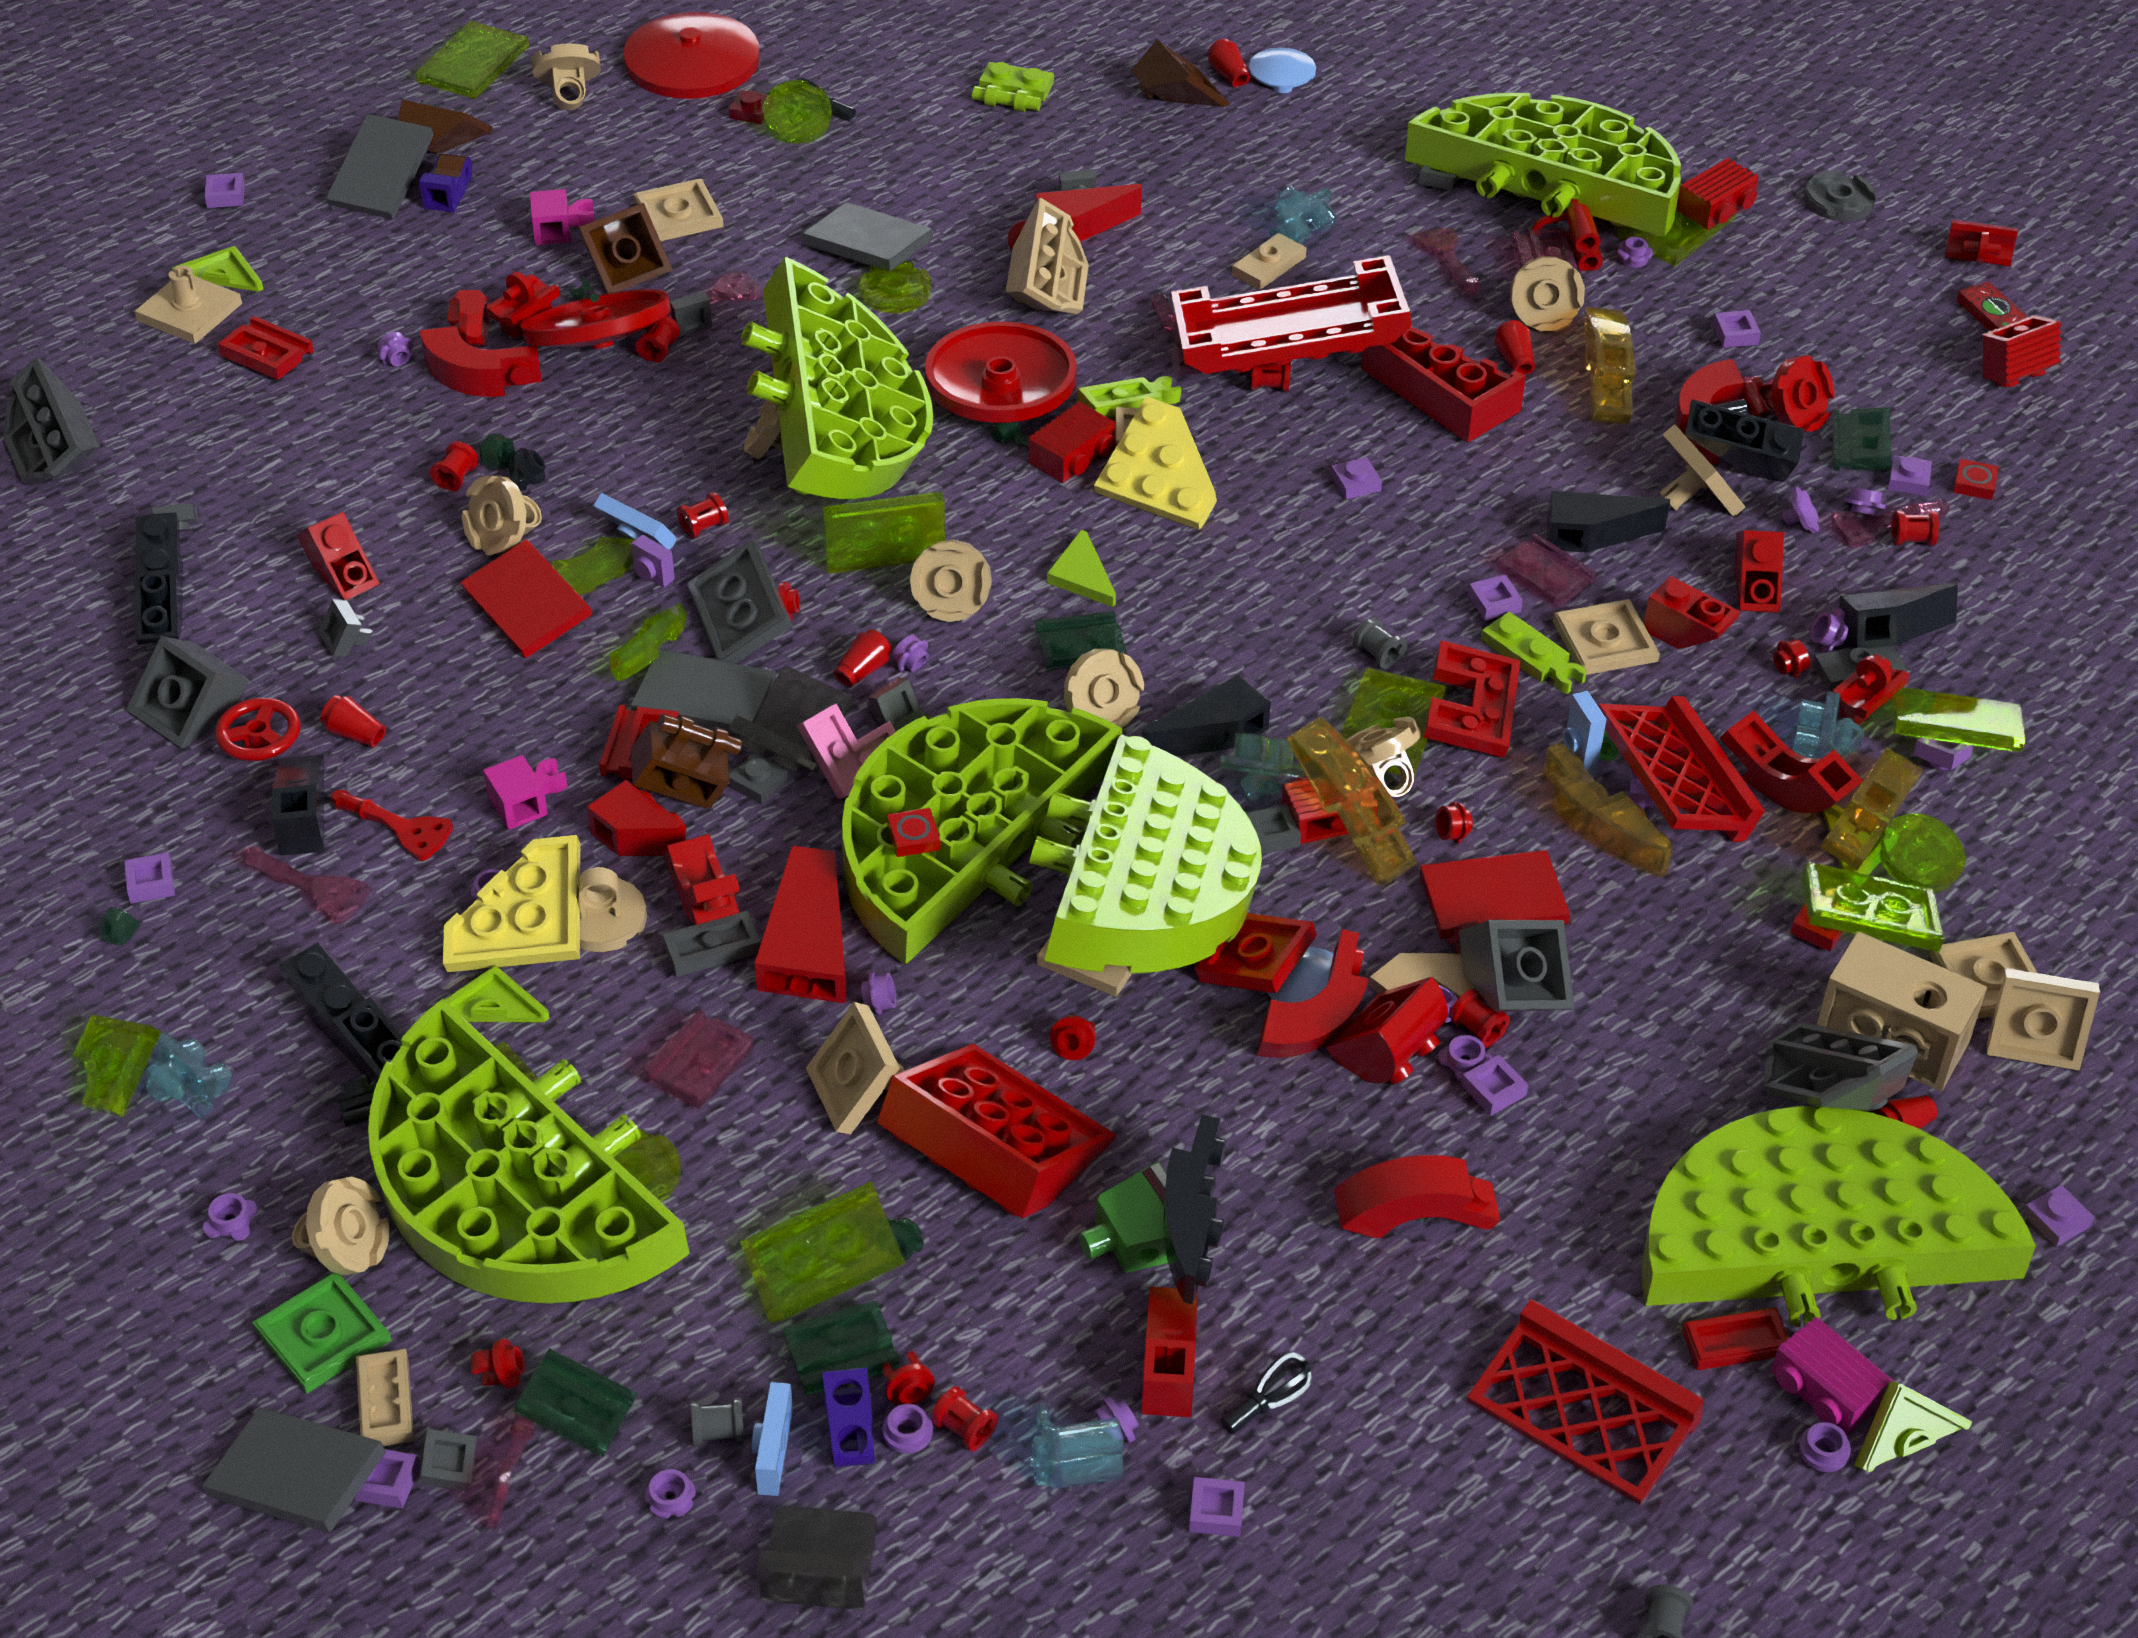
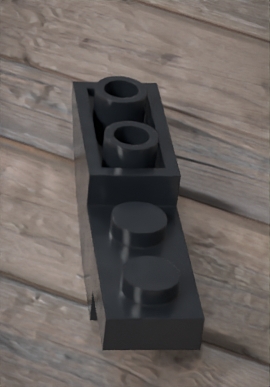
(158, 578)
(341, 1011)
(1191, 1209)

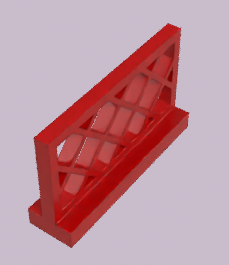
(1692, 753)
(1615, 1374)

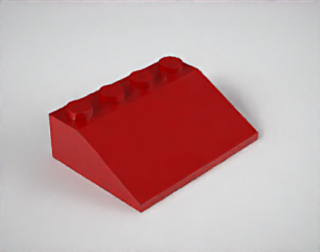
(992, 1128)

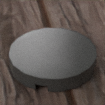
(1828, 197)

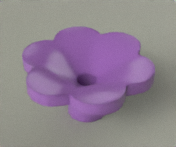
(1802, 511)

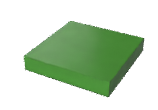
(321, 1331)

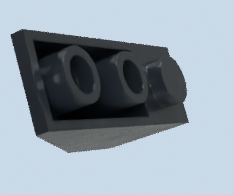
(1745, 440)
(1600, 520)
(1898, 614)
(1211, 720)
(299, 805)

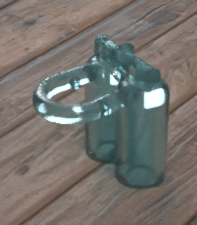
(1076, 1452)

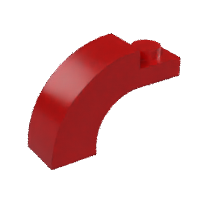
(475, 369)
(1711, 385)
(1784, 775)
(700, 880)
(1313, 1023)
(1411, 1190)

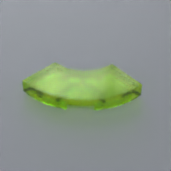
(606, 560)
(643, 647)

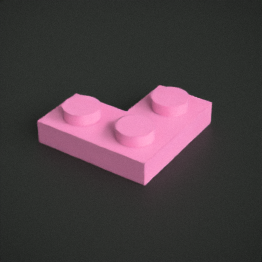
(838, 749)

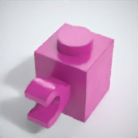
(554, 217)
(520, 792)

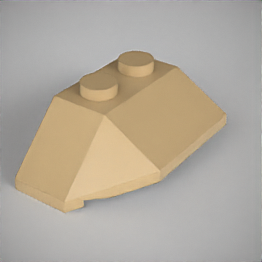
(1048, 262)

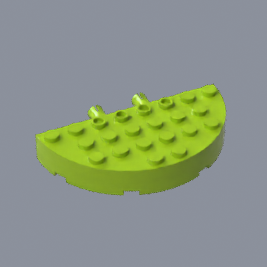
(1554, 155)
(840, 386)
(989, 788)
(1158, 868)
(502, 1180)
(1826, 1206)

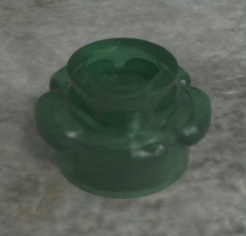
(496, 451)
(908, 1236)

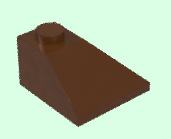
(1175, 78)
(449, 126)
(625, 249)

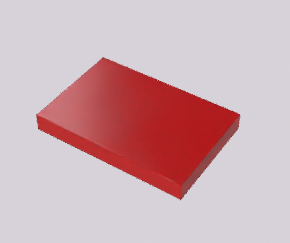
(526, 598)
(1493, 889)

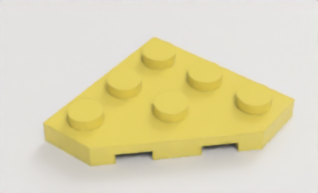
(1159, 467)
(521, 913)

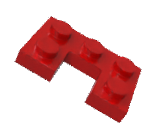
(1489, 718)

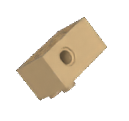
(1904, 1000)

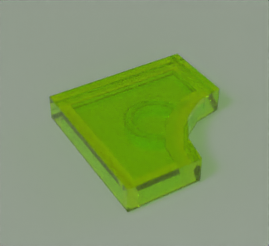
(114, 1061)

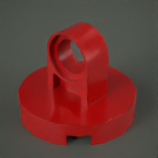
(1800, 393)

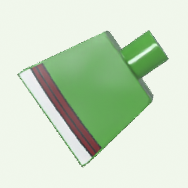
(1130, 1221)

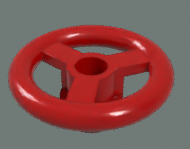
(257, 736)

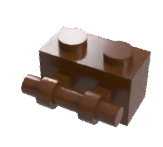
(683, 760)

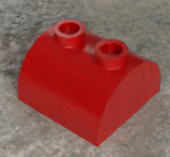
(1391, 1032)

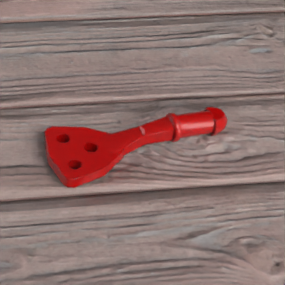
(405, 829)

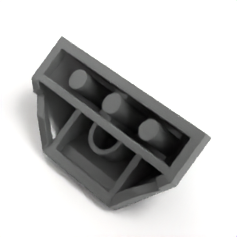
(45, 426)
(1836, 1067)

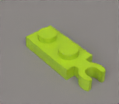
(1127, 394)
(1535, 651)

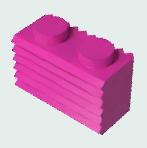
(1830, 1375)

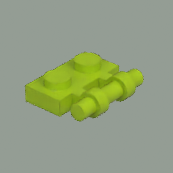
(1013, 86)

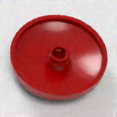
(691, 55)
(597, 322)
(1000, 372)

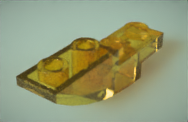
(1610, 364)
(1353, 790)
(1871, 808)
(1604, 820)

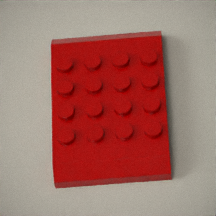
(1292, 320)

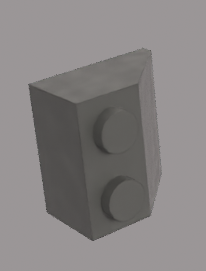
(185, 691)
(1519, 964)

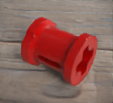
(659, 338)
(1271, 376)
(453, 467)
(702, 515)
(1915, 528)
(1479, 1017)
(964, 1418)

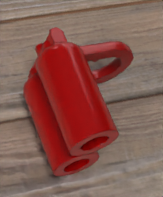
(1582, 234)

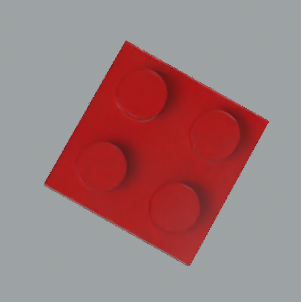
(1259, 954)

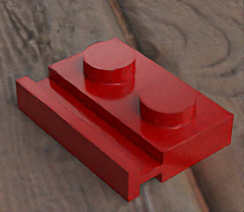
(265, 348)
(622, 736)

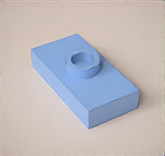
(634, 523)
(1585, 730)
(771, 1439)

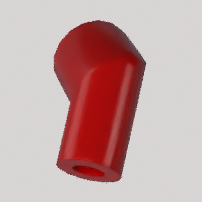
(1755, 403)

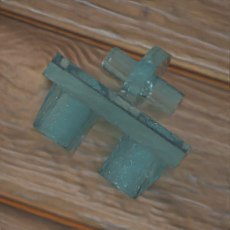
(1297, 209)
(1841, 735)
(1277, 761)
(182, 1075)

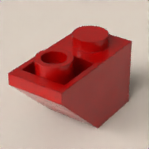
(338, 556)
(1759, 570)
(1686, 615)
(634, 822)

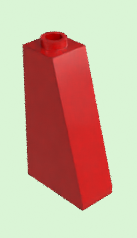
(803, 935)

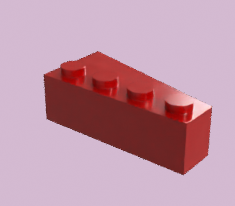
(1445, 384)

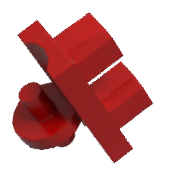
(1981, 242)
(522, 299)
(1869, 688)

